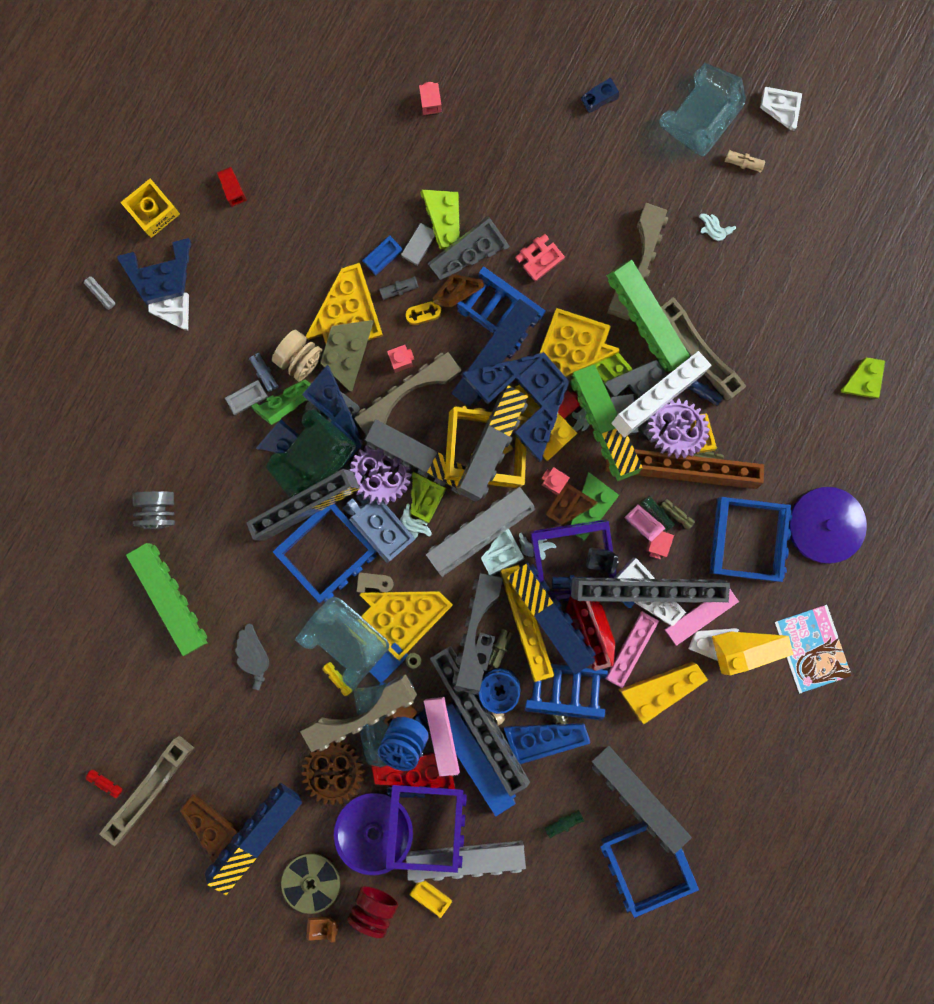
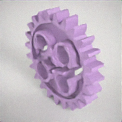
(678, 429)
(384, 489)

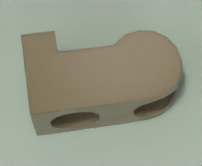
(381, 582)

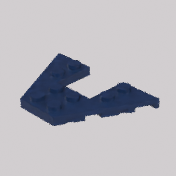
(542, 383)
(326, 397)

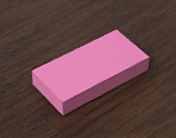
(644, 523)

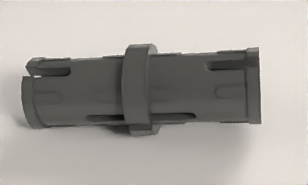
(398, 288)

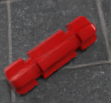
(104, 783)

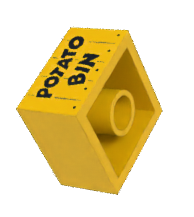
(150, 208)

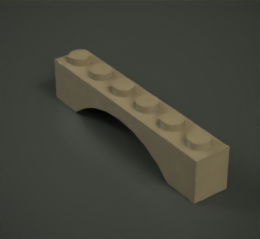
(649, 227)
(439, 372)
(719, 374)
(325, 730)
(147, 791)

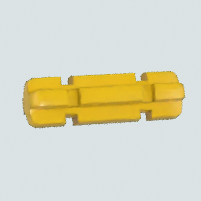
(336, 678)

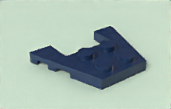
(160, 280)

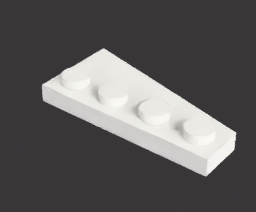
(667, 611)

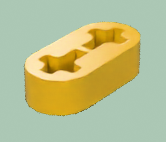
(425, 317)

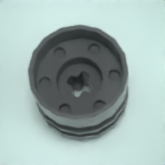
(153, 509)

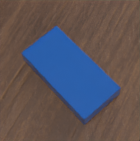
(382, 255)
(387, 664)

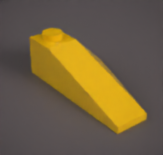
(560, 434)
(746, 651)

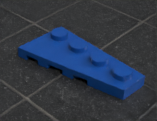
(545, 740)

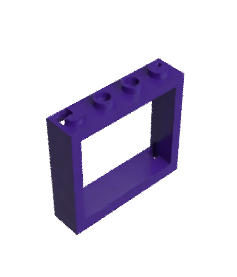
(566, 531)
(458, 839)

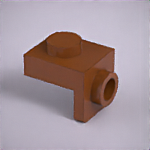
(321, 928)

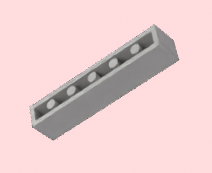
(480, 531)
(476, 860)

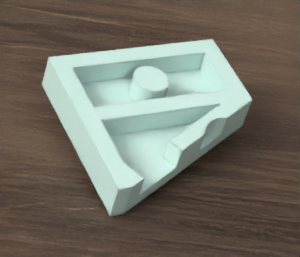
(502, 553)

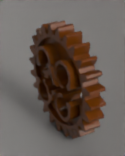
(333, 790)

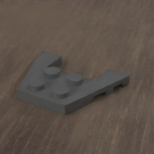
(639, 381)

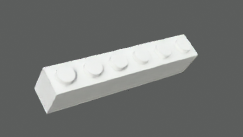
(661, 394)

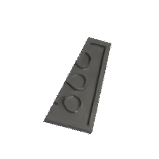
(474, 245)

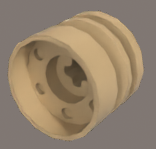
(297, 355)

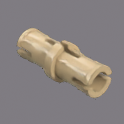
(745, 161)

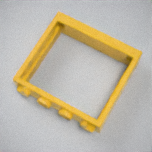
(481, 415)

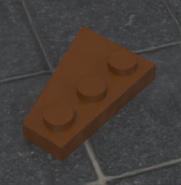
(209, 826)

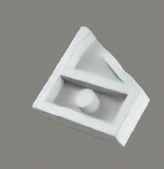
(782, 106)
(173, 310)
(703, 642)

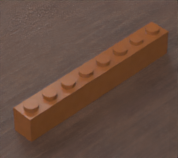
(699, 469)

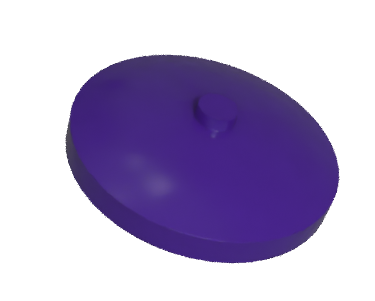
(827, 525)
(364, 830)

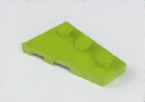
(444, 214)

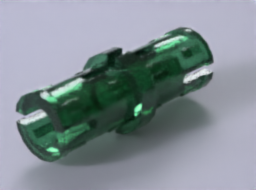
(657, 512)
(564, 824)

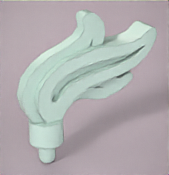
(713, 228)
(581, 420)
(414, 525)
(527, 548)

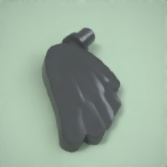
(252, 655)

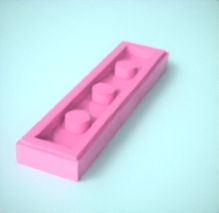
(698, 618)
(631, 649)
(441, 736)

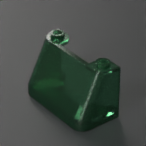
(313, 455)

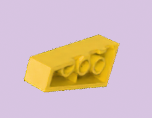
(661, 691)

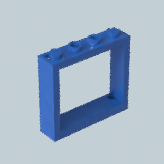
(782, 536)
(342, 581)
(655, 901)

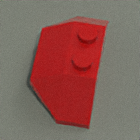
(594, 626)

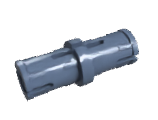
(263, 372)

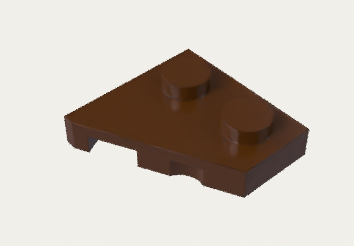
(456, 290)
(569, 505)

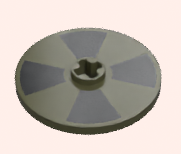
(312, 898)

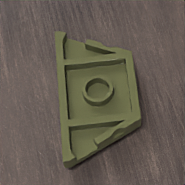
(345, 350)

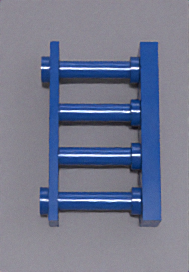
(502, 289)
(574, 708)

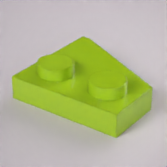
(612, 367)
(866, 379)
(425, 497)

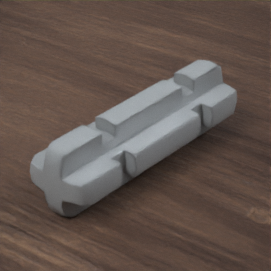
(99, 292)

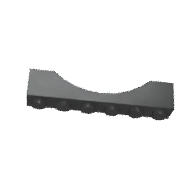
(470, 670)

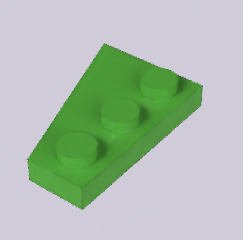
(279, 406)
(602, 494)

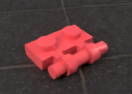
(544, 261)

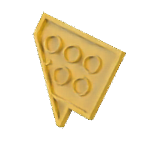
(346, 303)
(576, 342)
(404, 615)

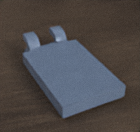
(379, 527)

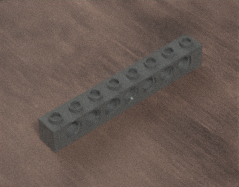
(650, 590)
(482, 726)

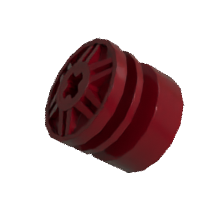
(372, 912)

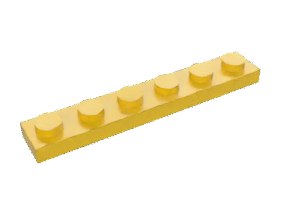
(528, 631)

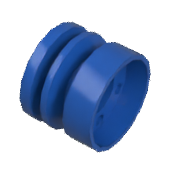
(502, 701)
(403, 743)

